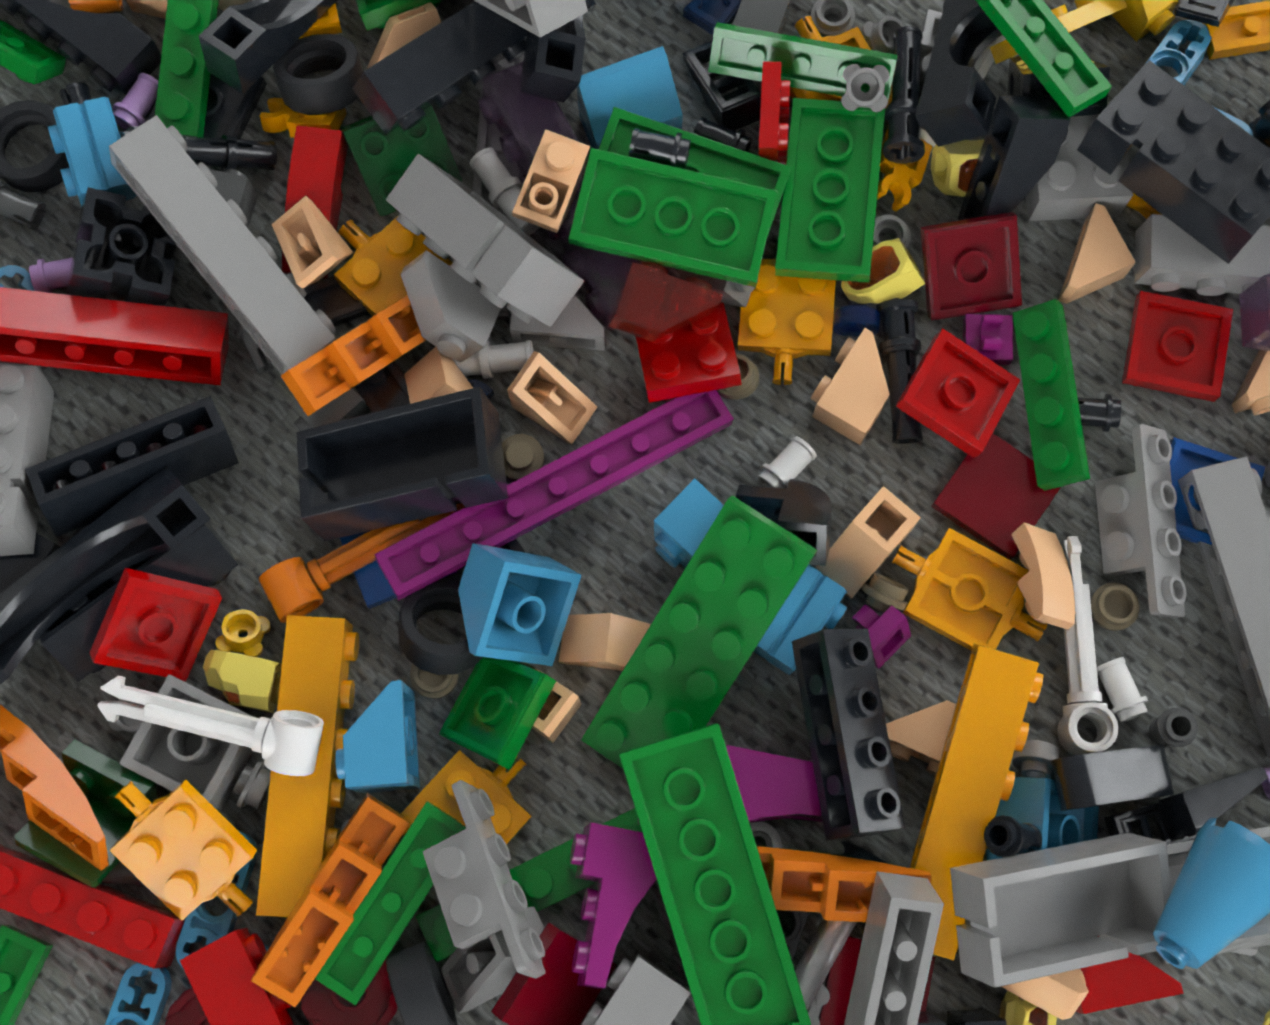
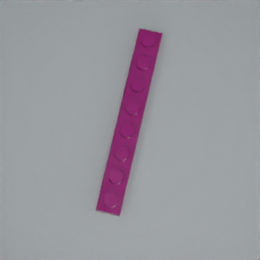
(553, 490)

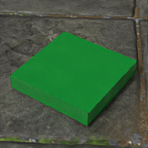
(497, 709)

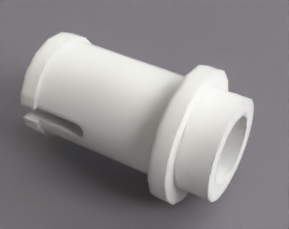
(786, 464)
(1122, 690)

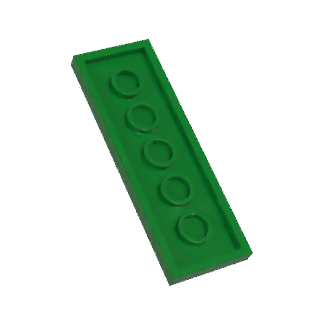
(702, 632)
(713, 881)

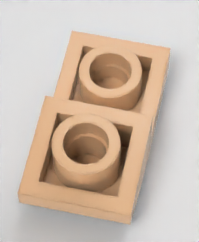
(1049, 581)

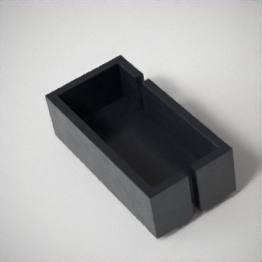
(1188, 162)
(401, 464)

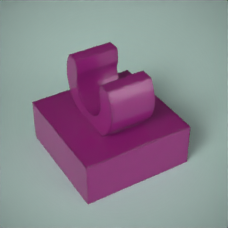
(990, 336)
(885, 632)

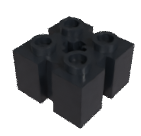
(101, 268)

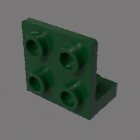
(386, 157)
(100, 781)

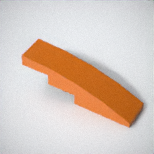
(354, 357)
(50, 791)
(825, 882)
(330, 901)

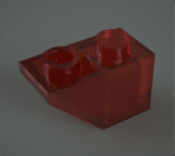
(659, 304)

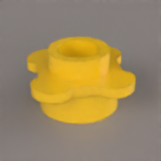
(241, 622)

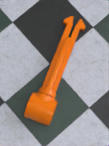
(298, 586)

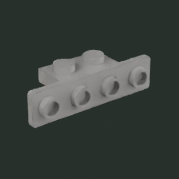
(1140, 523)
(477, 885)

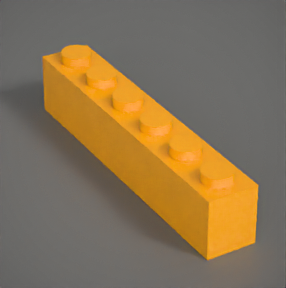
(974, 772)
(304, 807)

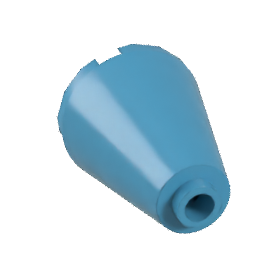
(1216, 895)

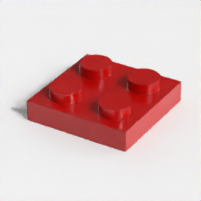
(774, 113)
(1177, 346)
(690, 359)
(958, 393)
(155, 624)

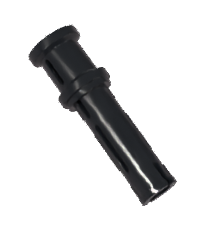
(901, 112)
(900, 349)

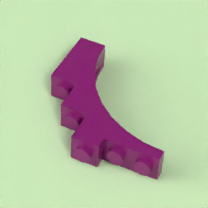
(621, 865)

